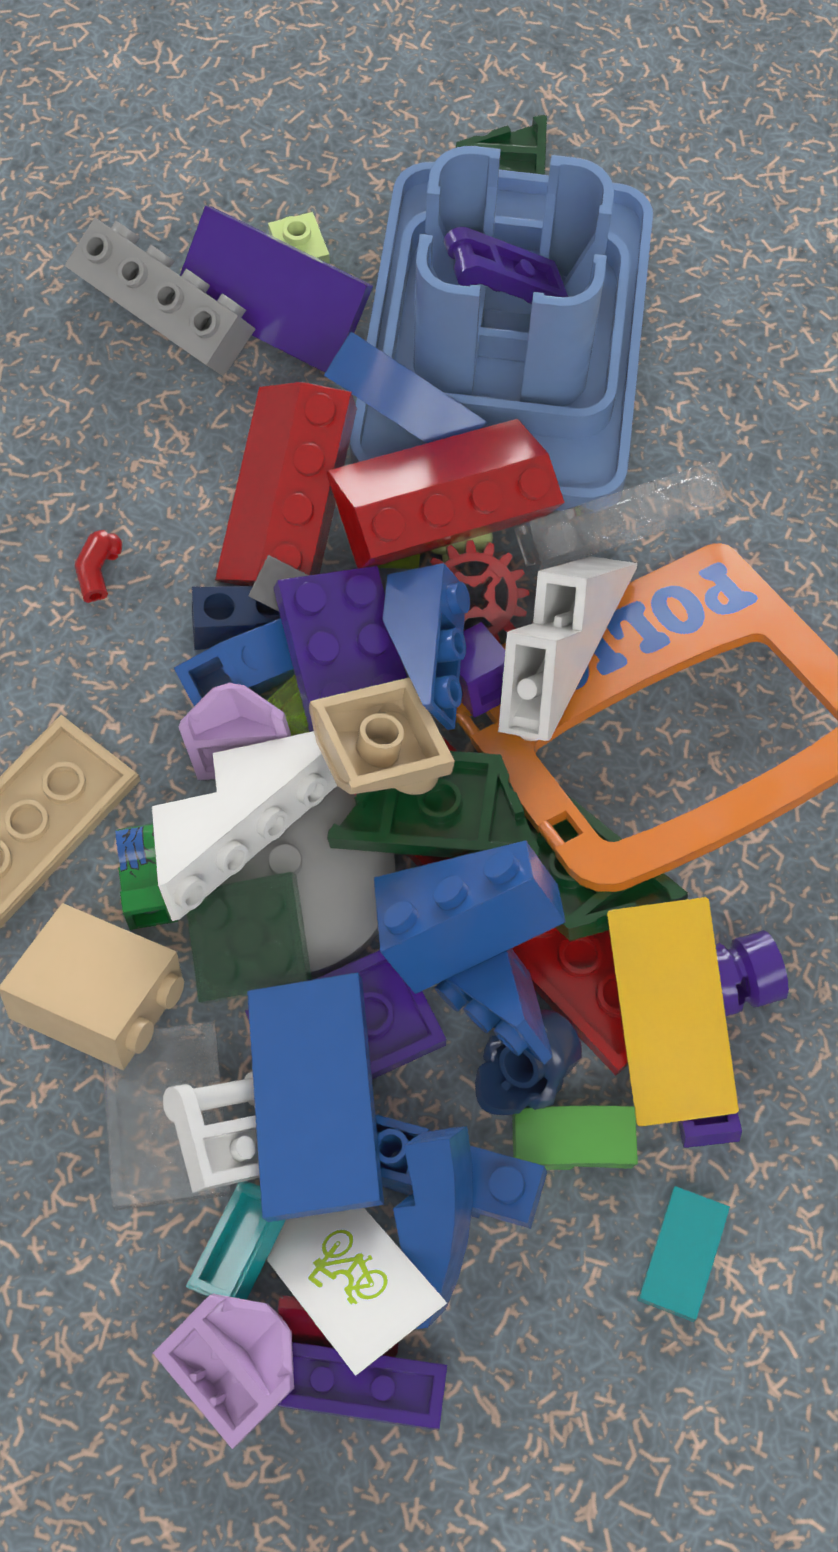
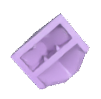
(227, 720)
(231, 1362)

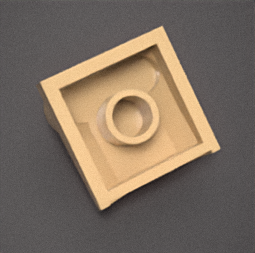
(380, 739)

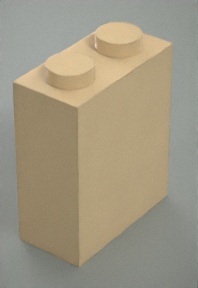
(93, 986)

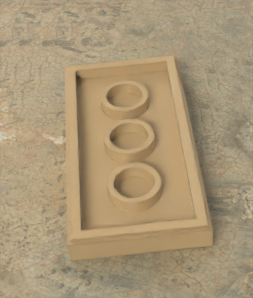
(51, 805)

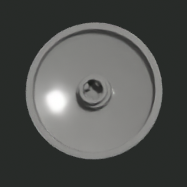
(332, 883)

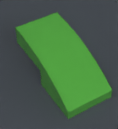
(576, 1136)

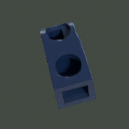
(226, 613)

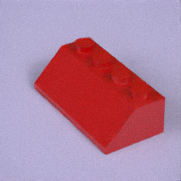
(282, 488)
(444, 492)

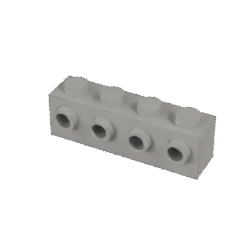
(159, 296)

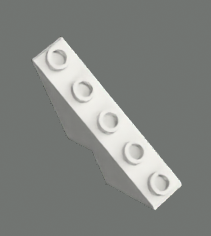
(553, 652)
(217, 833)

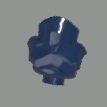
(512, 1082)

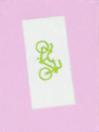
(353, 1283)

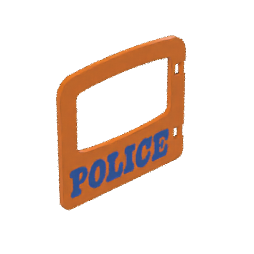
(659, 628)

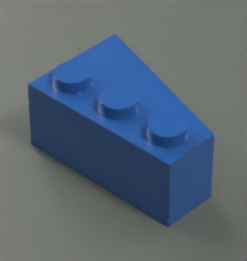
(463, 911)

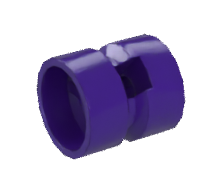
(751, 972)

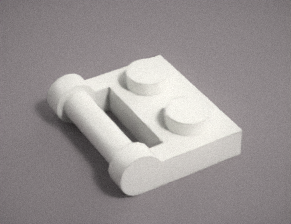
(218, 1151)

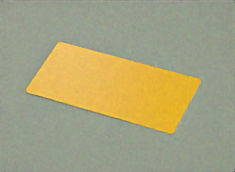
(672, 1011)

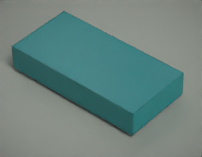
(236, 1247)
(683, 1254)

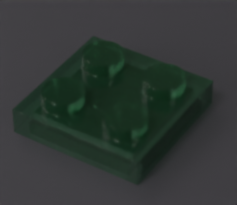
(248, 938)

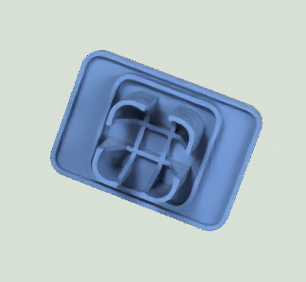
(551, 363)

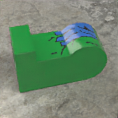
(139, 878)

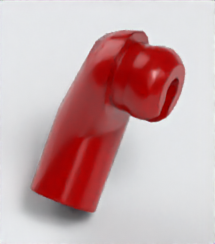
(90, 560)

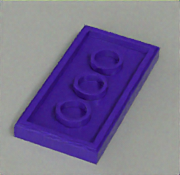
(286, 293)

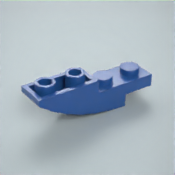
(501, 1184)

